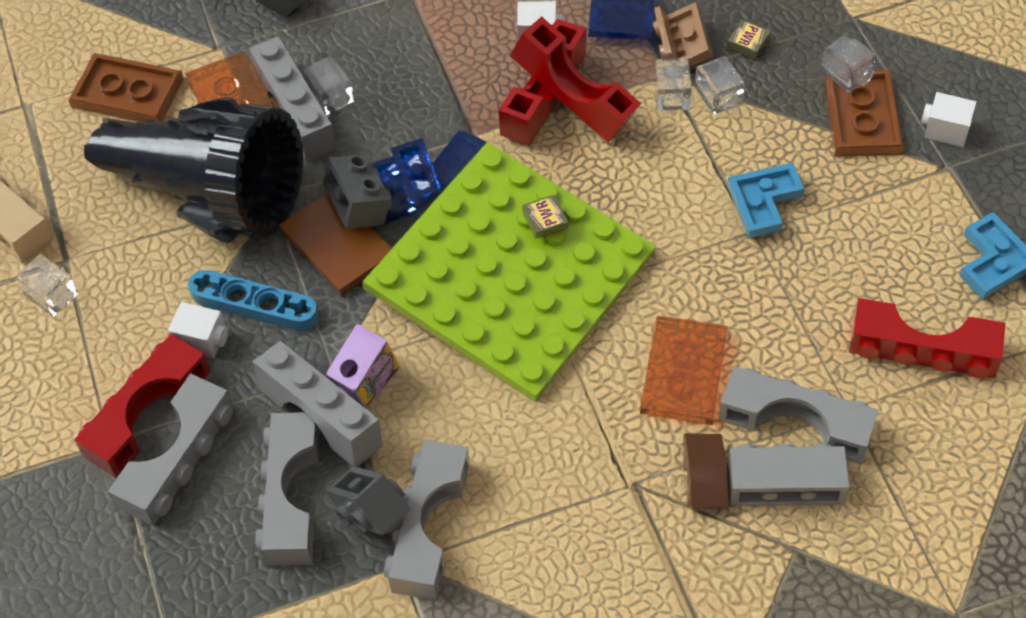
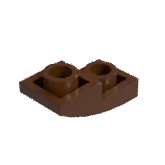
(705, 471)

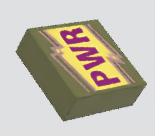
(748, 39)
(545, 216)

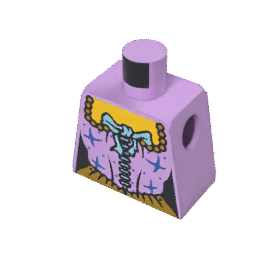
(363, 366)

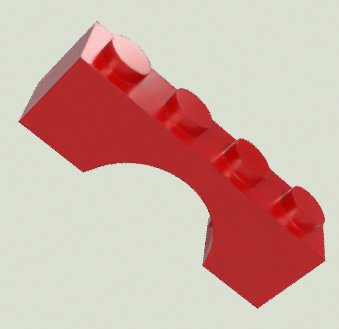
(545, 57)
(529, 107)
(970, 349)
(110, 435)

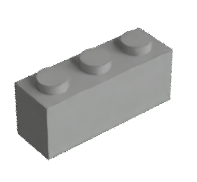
(787, 475)

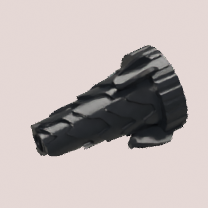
(226, 158)

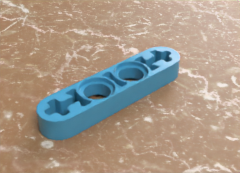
(255, 295)

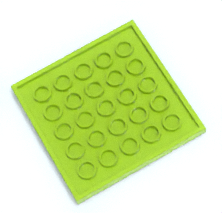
(493, 288)

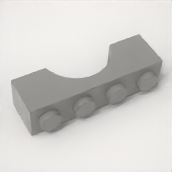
(283, 79)
(757, 398)
(343, 421)
(149, 486)
(286, 531)
(417, 562)

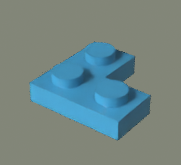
(757, 194)
(1001, 260)

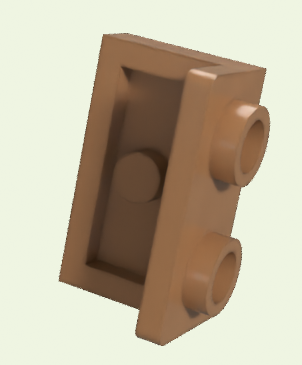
(683, 34)

